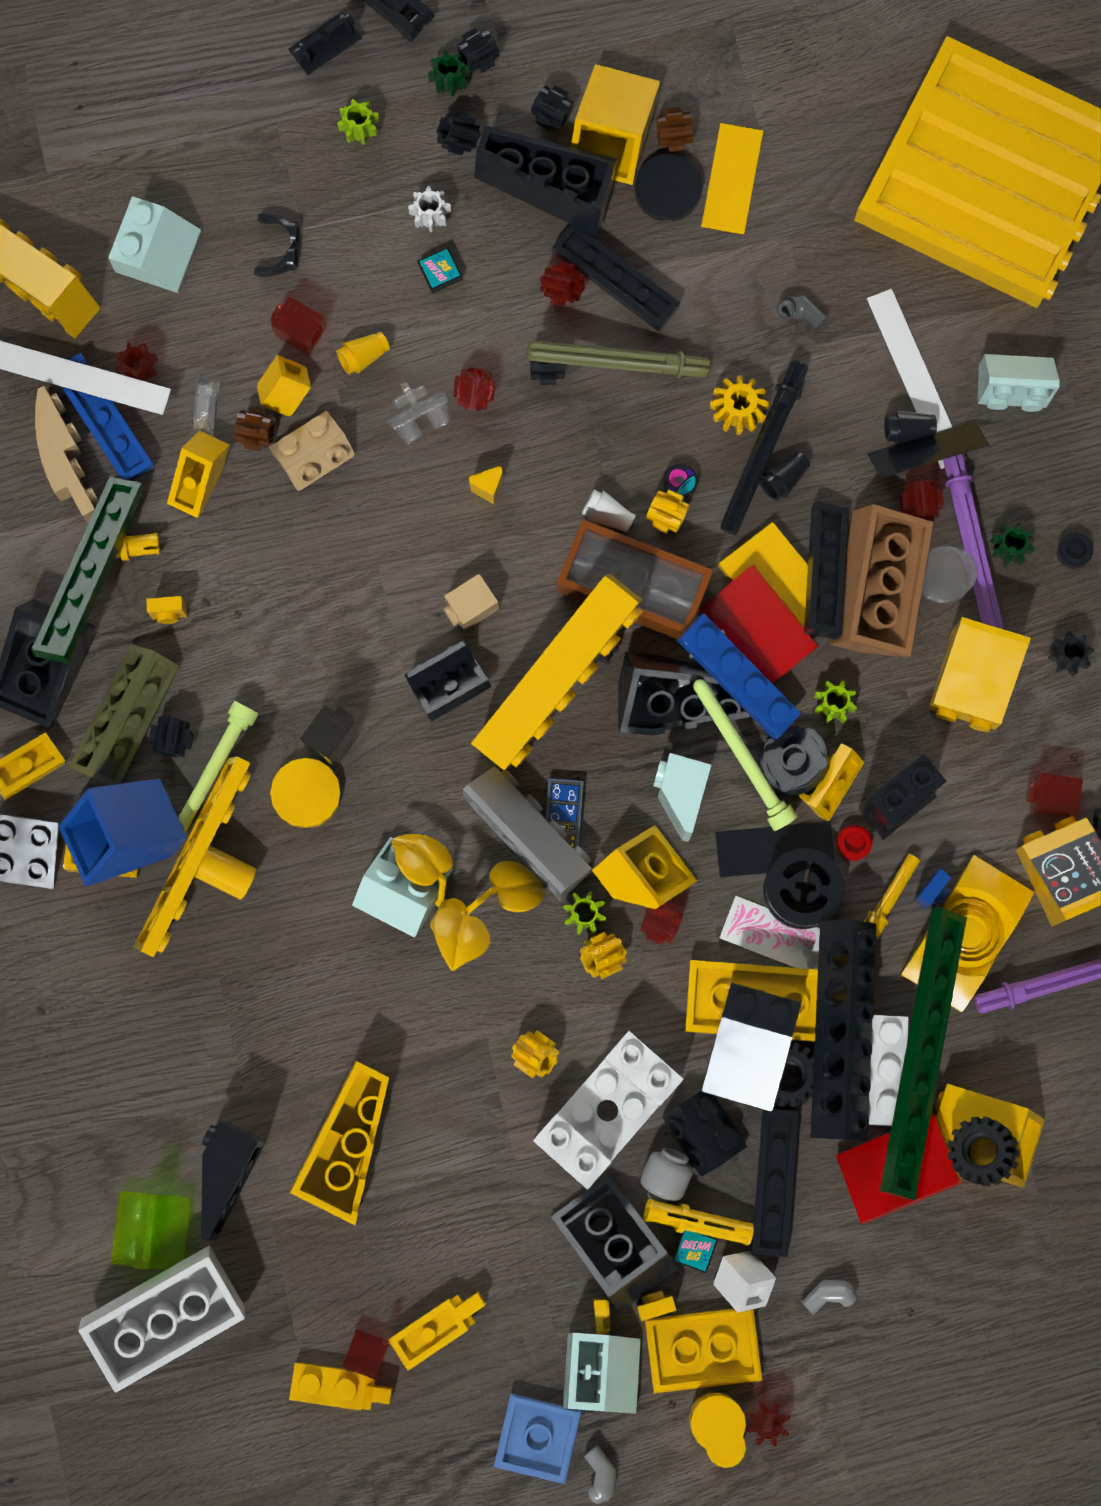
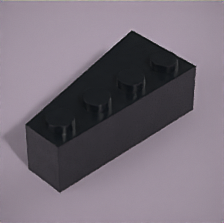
(547, 176)

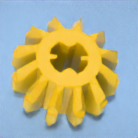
(748, 414)

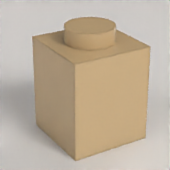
(470, 603)

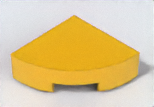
(602, 1314)

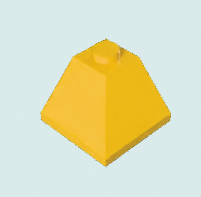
(645, 871)

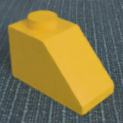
(197, 473)

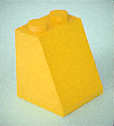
(978, 674)

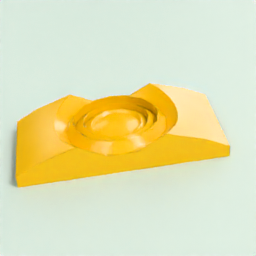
(992, 912)

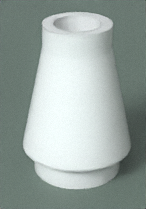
(607, 511)

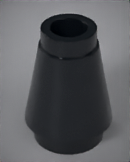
(908, 426)
(783, 477)

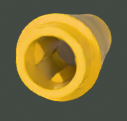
(361, 352)

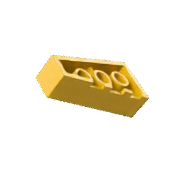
(44, 282)

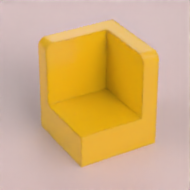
(283, 386)

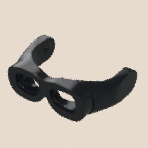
(289, 261)

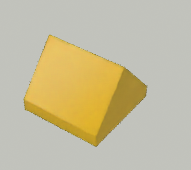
(487, 483)

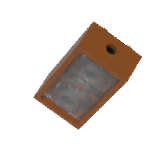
(666, 583)

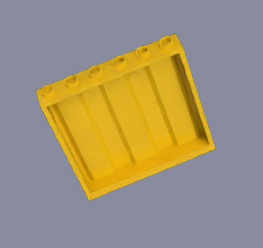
(989, 173)

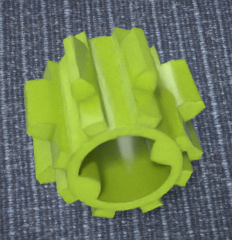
(361, 131)
(837, 692)
(594, 907)

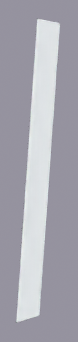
(908, 359)
(83, 378)

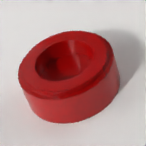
(854, 843)

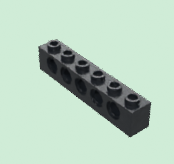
(843, 1030)

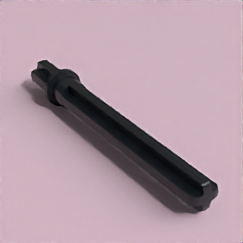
(783, 403)

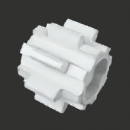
(430, 200)

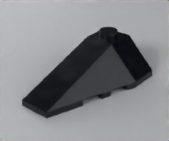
(660, 695)

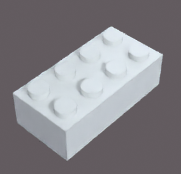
(162, 1319)

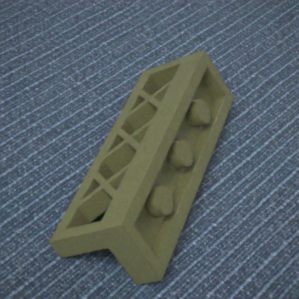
(127, 717)

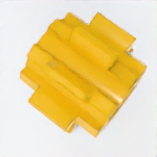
(667, 511)
(603, 955)
(535, 1054)

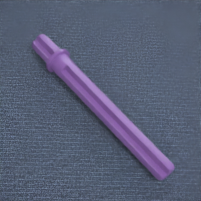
(972, 539)
(1020, 992)

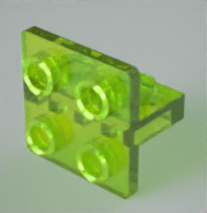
(150, 1230)

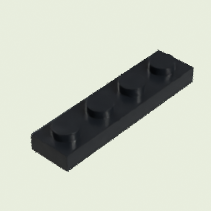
(616, 277)
(826, 571)
(775, 1182)

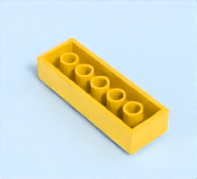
(557, 671)

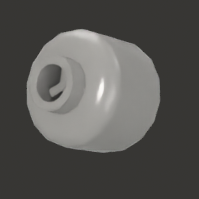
(666, 1175)

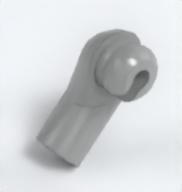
(830, 1291)
(605, 1476)

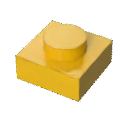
(166, 609)
(655, 1304)

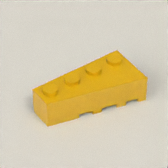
(341, 1153)

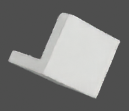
(744, 1281)

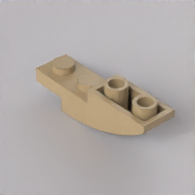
(56, 448)

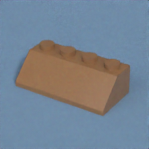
(883, 581)

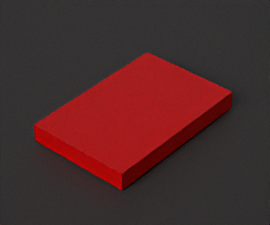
(760, 624)
(864, 1169)

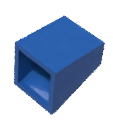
(121, 829)

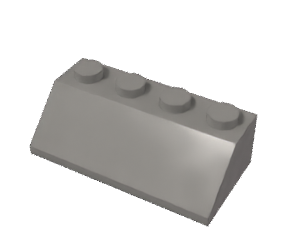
(526, 831)

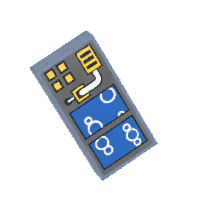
(565, 806)

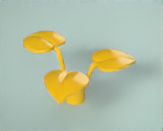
(456, 933)

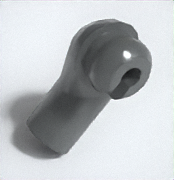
(801, 307)

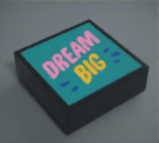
(439, 270)
(695, 1250)

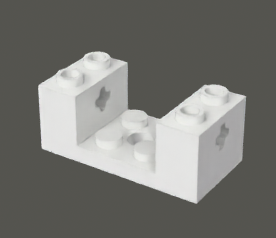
(637, 1085)

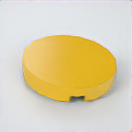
(305, 793)

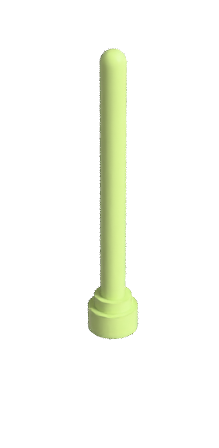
(239, 719)
(778, 812)

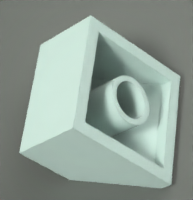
(154, 245)
(681, 791)

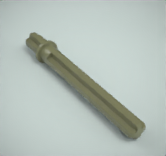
(622, 359)

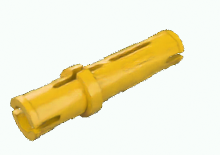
(658, 1213)

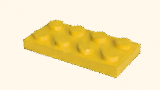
(711, 982)

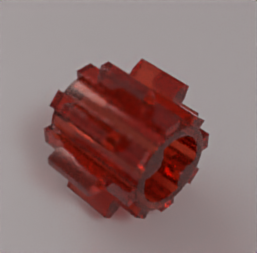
(562, 284)
(136, 353)
(474, 388)
(922, 500)
(662, 923)
(776, 1426)

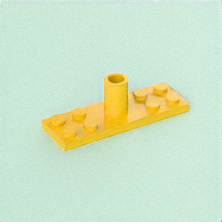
(201, 860)

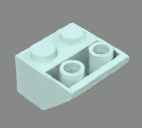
(1017, 382)
(394, 898)
(601, 1373)

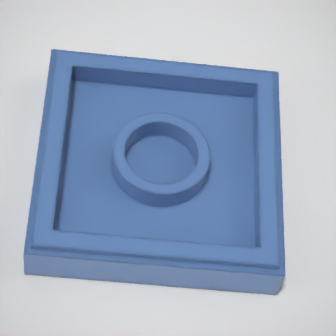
(537, 1438)

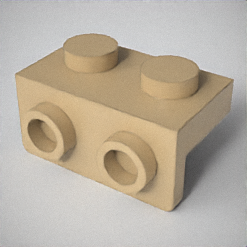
(312, 450)

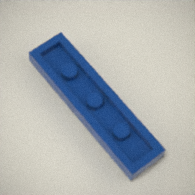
(111, 432)
(738, 676)

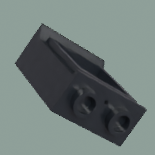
(902, 796)

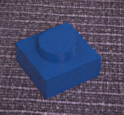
(934, 890)

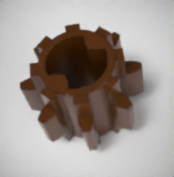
(674, 129)
(255, 428)

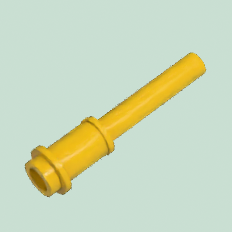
(892, 894)

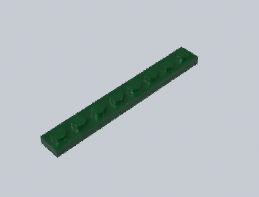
(923, 1054)

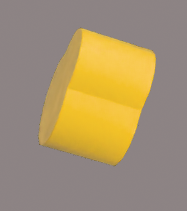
(719, 1428)

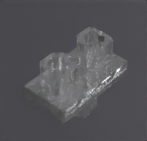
(433, 407)

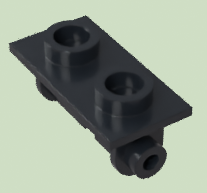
(325, 43)

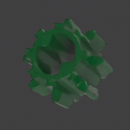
(447, 65)
(1013, 535)

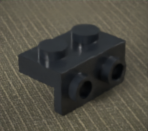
(447, 680)
(704, 1132)

